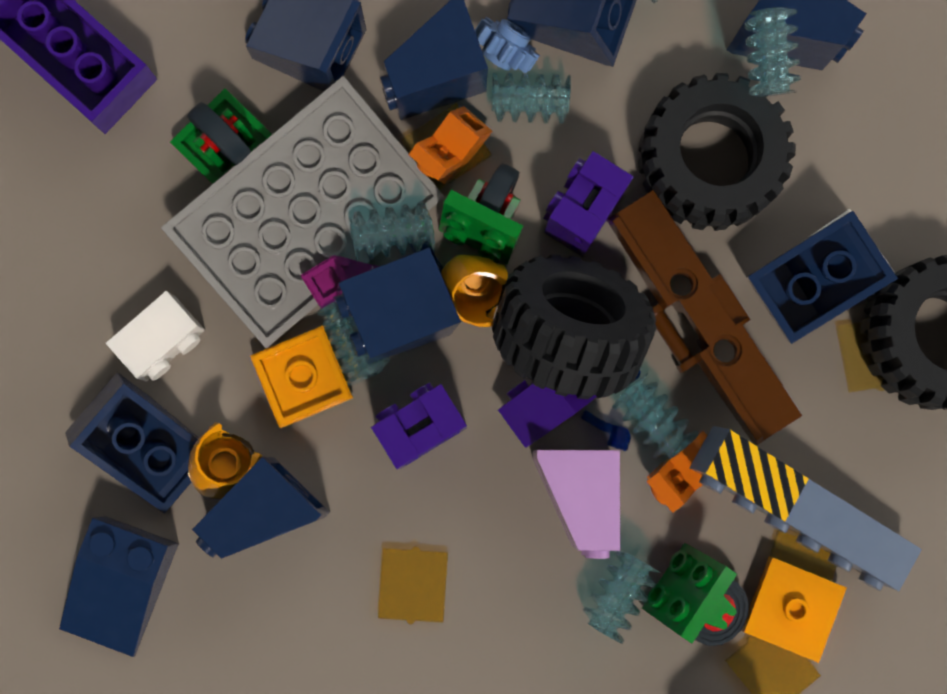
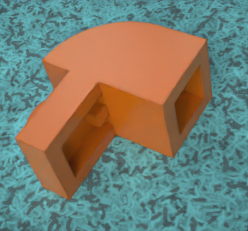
(451, 145)
(673, 479)

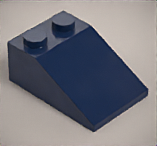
(821, 277)
(135, 442)
(116, 584)

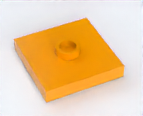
(301, 377)
(794, 609)

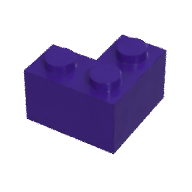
(538, 411)

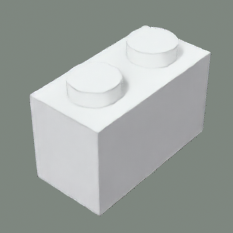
(156, 337)

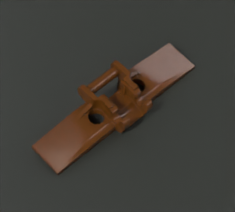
(714, 312)

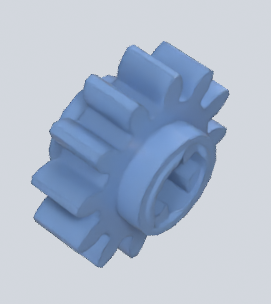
(506, 45)

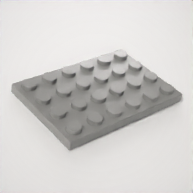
(295, 207)

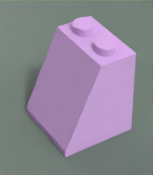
(585, 496)

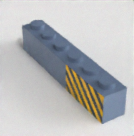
(805, 508)

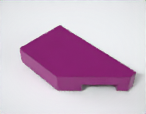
(324, 277)

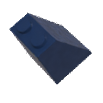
(576, 26)
(823, 31)
(307, 38)
(436, 64)
(397, 307)
(257, 509)

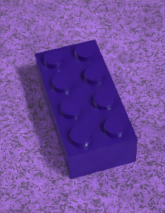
(76, 57)

